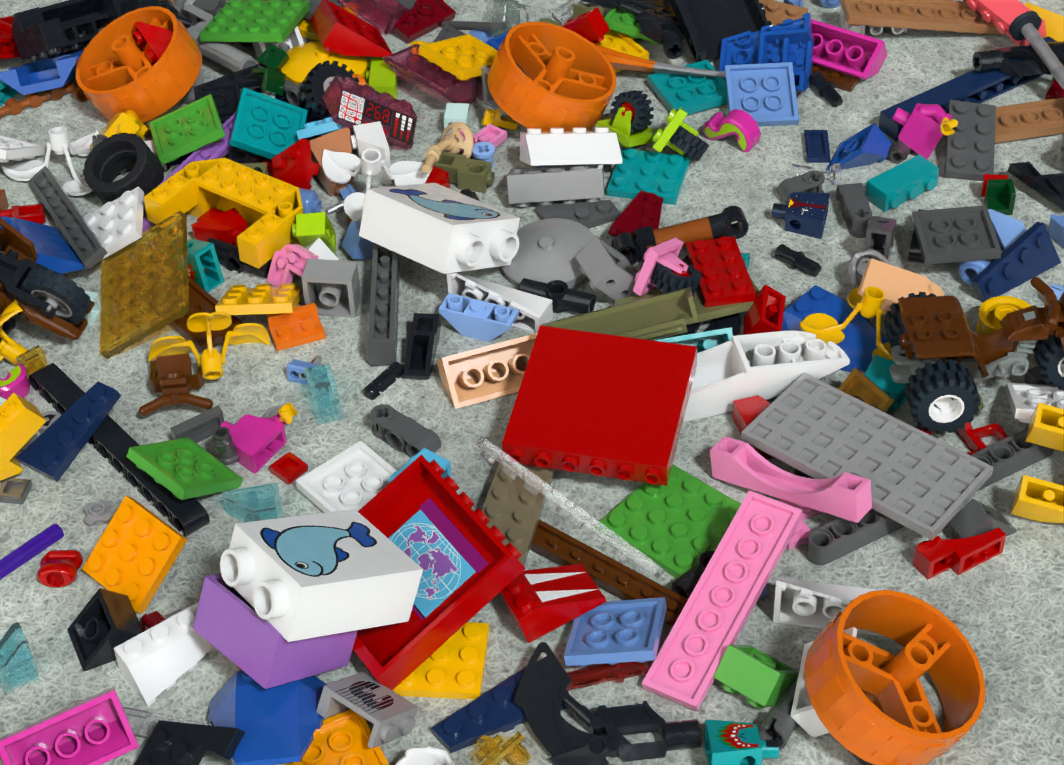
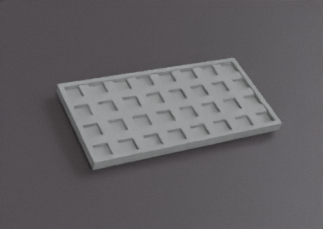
(832, 433)

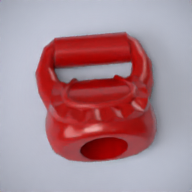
(59, 568)

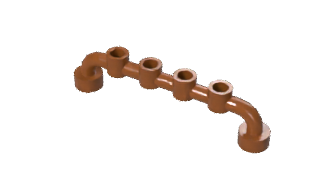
(35, 100)

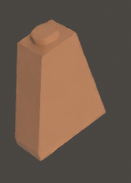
(337, 142)

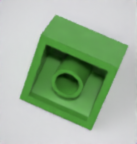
(754, 675)

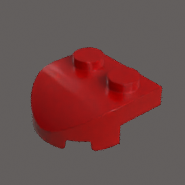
(295, 165)

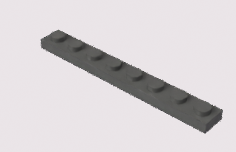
(68, 218)

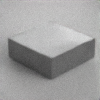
(14, 490)

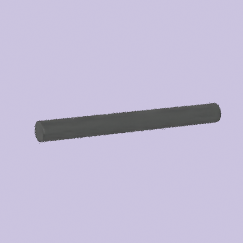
(469, 25)

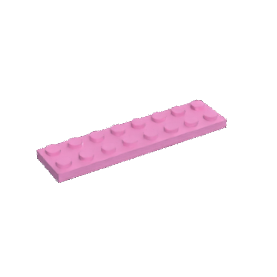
(722, 600)

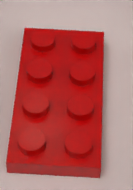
(721, 270)

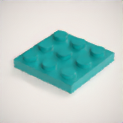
(690, 91)
(265, 124)
(649, 172)

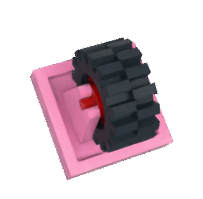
(665, 270)

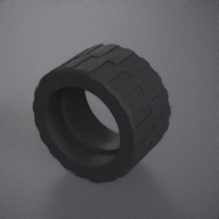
(115, 154)

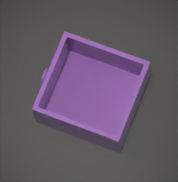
(257, 646)

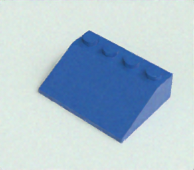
(50, 244)

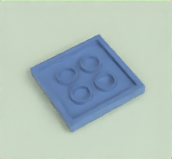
(763, 92)
(617, 633)

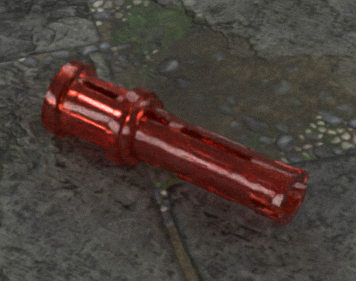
(606, 672)

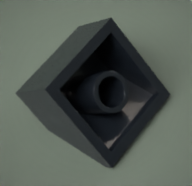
(102, 626)

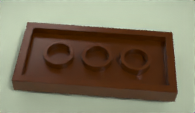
(200, 302)

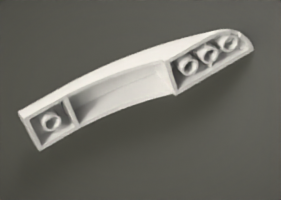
(757, 366)

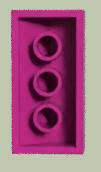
(847, 50)
(77, 735)

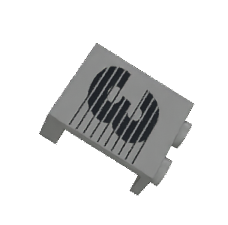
(384, 708)

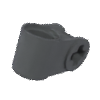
(802, 184)

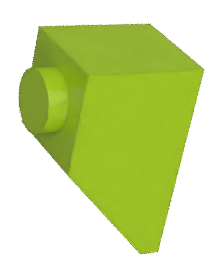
(314, 226)

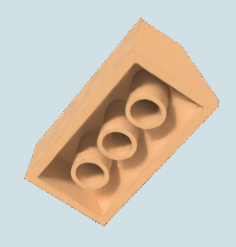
(486, 371)

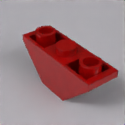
(152, 39)

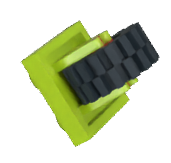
(630, 119)
(679, 136)

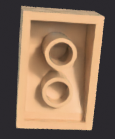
(895, 283)

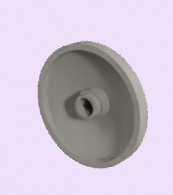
(549, 252)

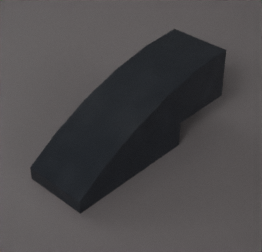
(422, 346)

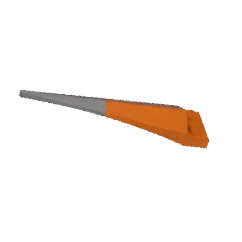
(628, 62)

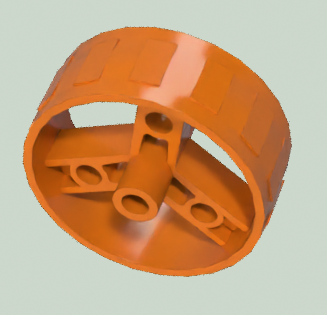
(121, 78)
(564, 82)
(857, 682)

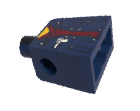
(804, 213)

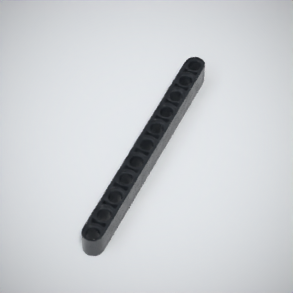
(114, 444)

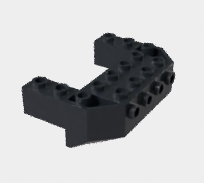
(67, 25)

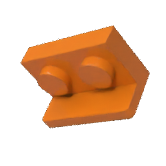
(295, 328)

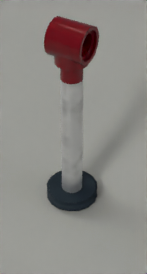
(1026, 27)

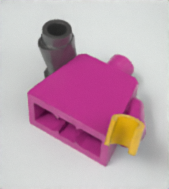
(921, 130)
(253, 438)

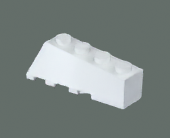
(532, 308)
(812, 602)
(162, 654)

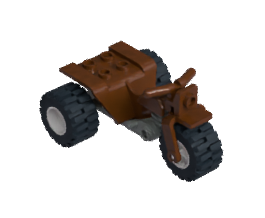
(942, 354)

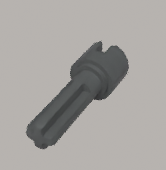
(779, 722)

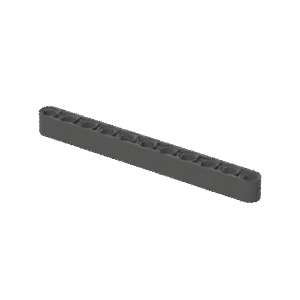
(844, 536)

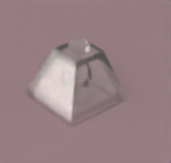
(505, 14)

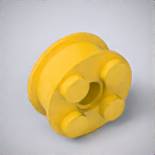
(994, 310)

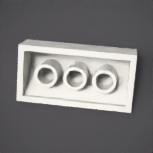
(569, 147)

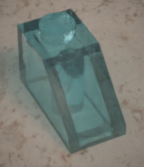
(323, 394)
(254, 503)
(16, 660)

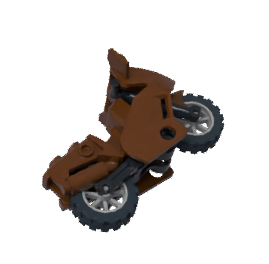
(43, 295)

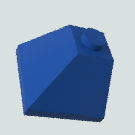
(862, 148)

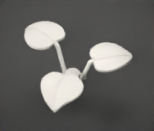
(61, 145)
(342, 166)

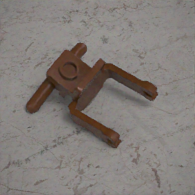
(174, 379)

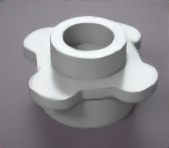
(98, 513)

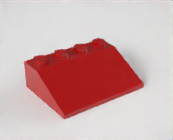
(347, 33)

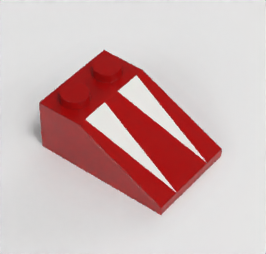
(550, 598)

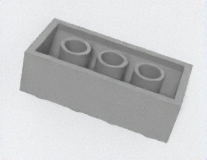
(555, 184)

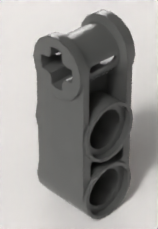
(854, 208)
(402, 431)

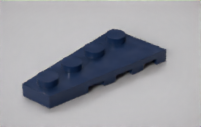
(1020, 262)
(64, 439)
(484, 716)

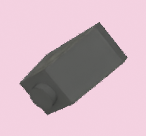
(978, 519)

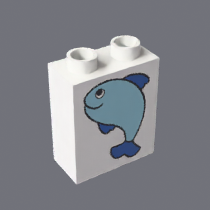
(439, 227)
(320, 574)

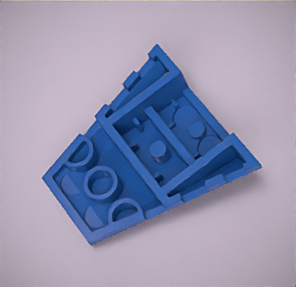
(776, 44)
(43, 73)

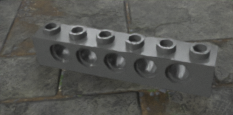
(384, 306)

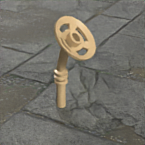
(450, 143)

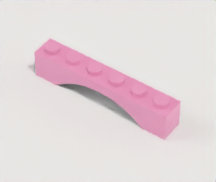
(841, 496)

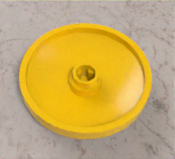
(308, 55)

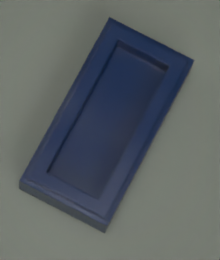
(817, 146)

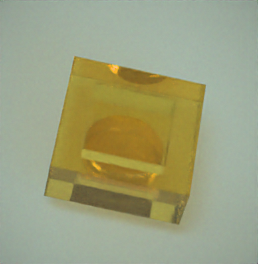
(32, 359)

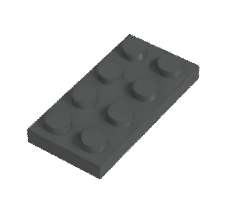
(973, 144)

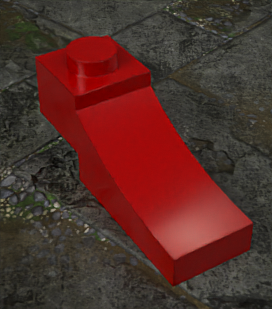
(958, 554)

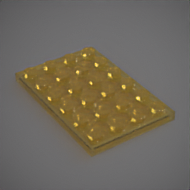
(144, 286)

